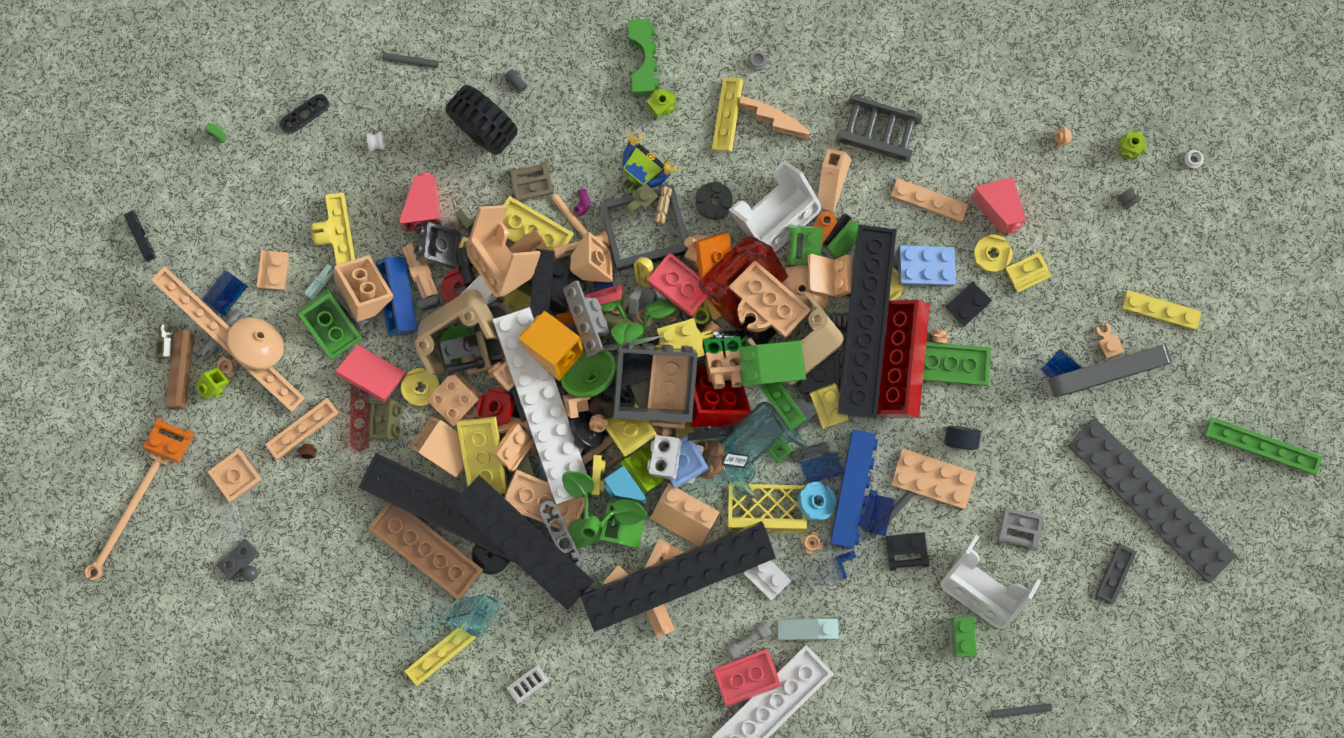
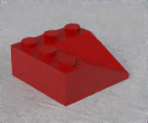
(717, 406)

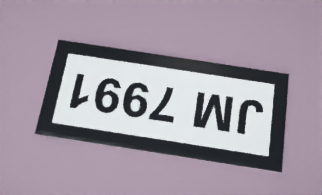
(735, 460)

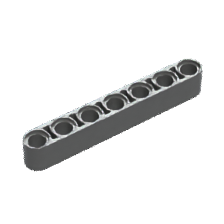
(1109, 371)

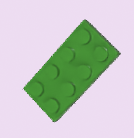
(957, 364)

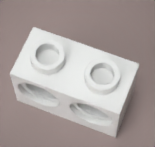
(670, 457)

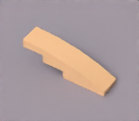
(781, 122)

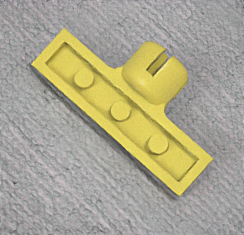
(336, 229)

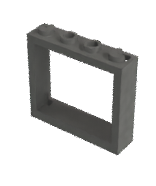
(654, 256)
(652, 413)

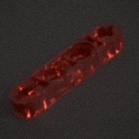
(356, 414)

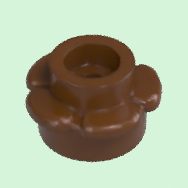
(307, 451)

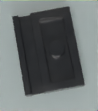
(968, 304)

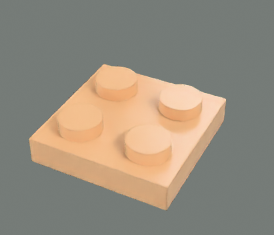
(235, 475)

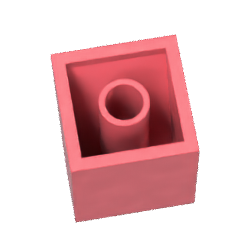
(421, 203)
(1000, 204)

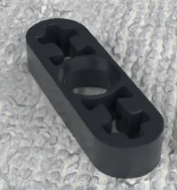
(305, 106)
(138, 233)

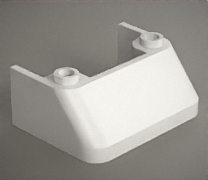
(982, 592)

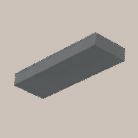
(1115, 573)

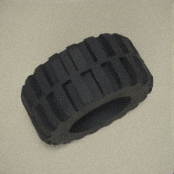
(481, 119)

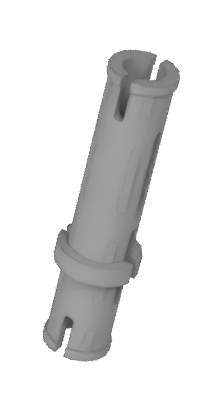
(212, 345)

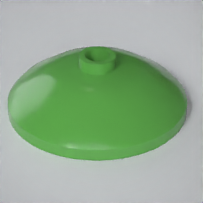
(590, 375)

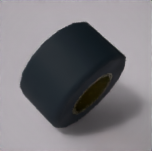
(962, 437)

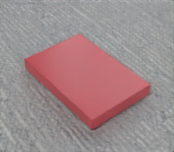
(677, 284)
(370, 373)
(747, 677)

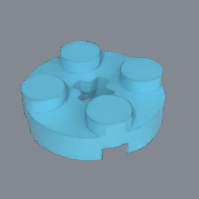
(806, 501)

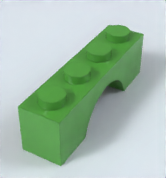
(640, 35)

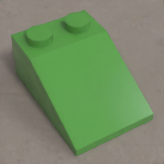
(329, 323)
(772, 363)

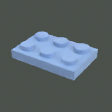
(926, 265)

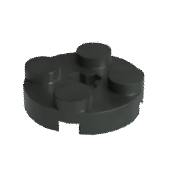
(704, 196)

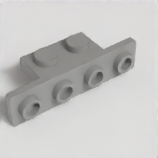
(587, 318)

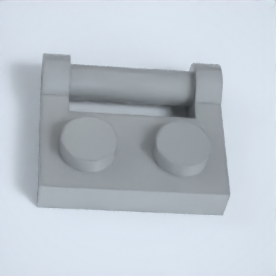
(1021, 522)

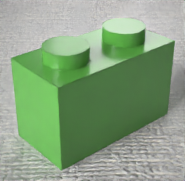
(963, 636)

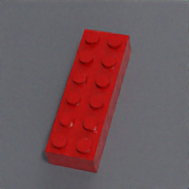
(903, 359)

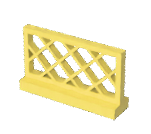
(771, 524)

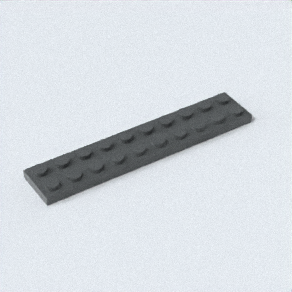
(1152, 500)

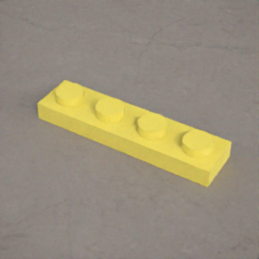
(727, 115)
(1161, 310)
(439, 655)

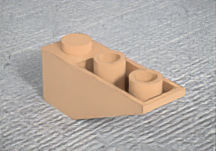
(832, 178)

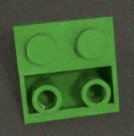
(621, 534)

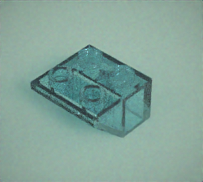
(474, 614)

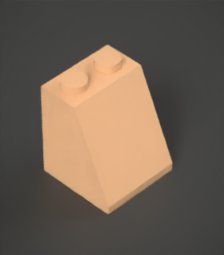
(440, 446)

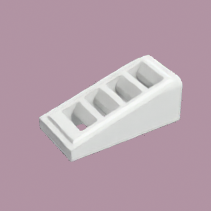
(542, 676)

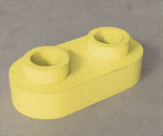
(643, 269)

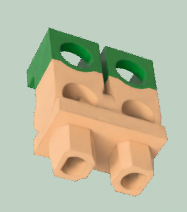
(721, 366)

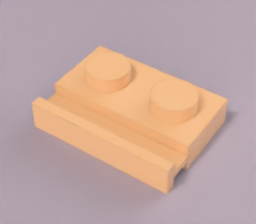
(273, 270)
(513, 447)

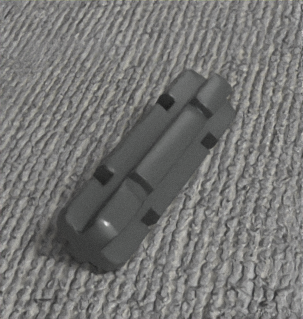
(809, 451)

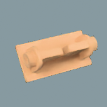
(660, 620)

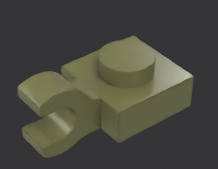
(643, 197)
(163, 344)

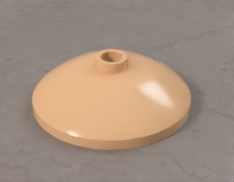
(799, 277)
(249, 348)

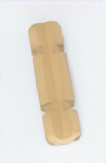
(663, 205)

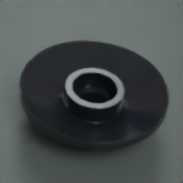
(489, 565)

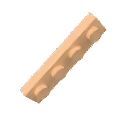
(929, 200)
(302, 429)

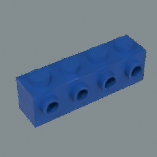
(400, 310)

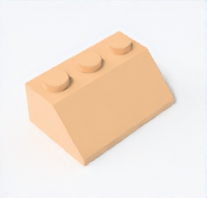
(362, 287)
(684, 515)

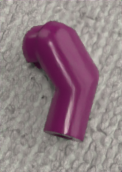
(584, 203)

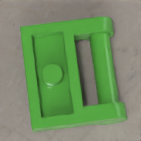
(811, 243)

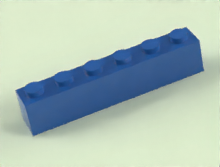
(852, 489)

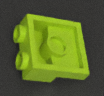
(637, 468)

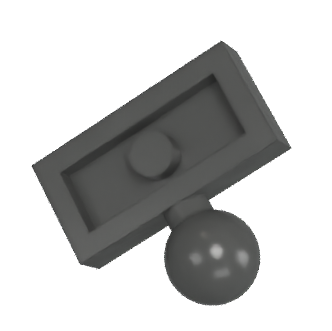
(238, 561)

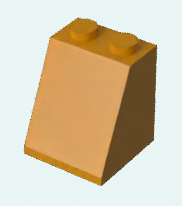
(552, 344)

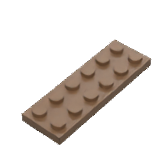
(426, 550)

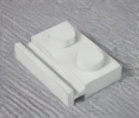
(768, 579)

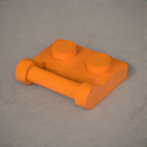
(166, 446)

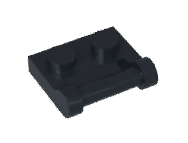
(457, 349)
(710, 432)
(906, 545)

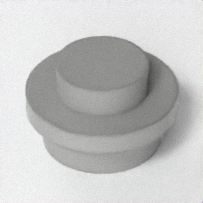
(757, 60)

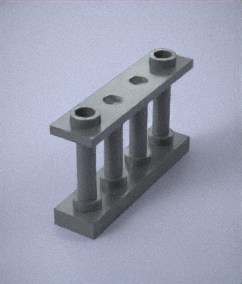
(883, 146)

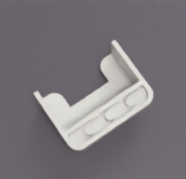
(785, 205)

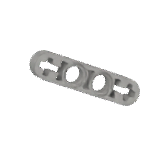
(562, 533)

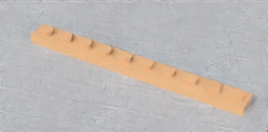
(218, 331)

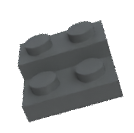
(437, 245)

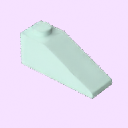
(807, 629)

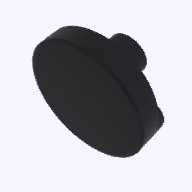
(583, 434)

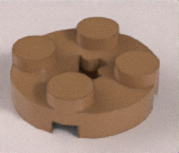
(716, 453)

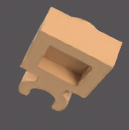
(1110, 344)

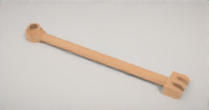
(125, 517)

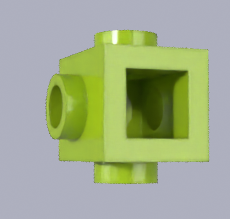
(661, 103)
(1127, 145)
(212, 384)

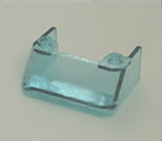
(753, 437)

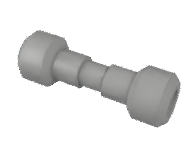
(761, 631)

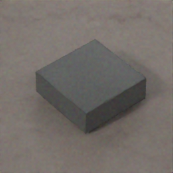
(429, 303)

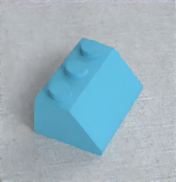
(622, 485)

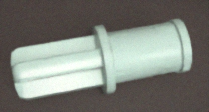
(319, 282)

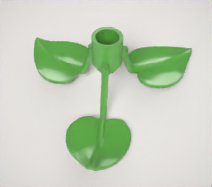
(632, 331)
(588, 530)

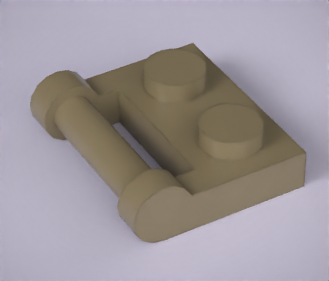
(532, 187)

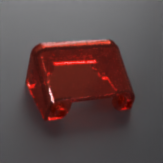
(717, 281)

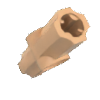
(420, 273)

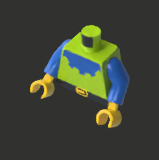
(643, 166)

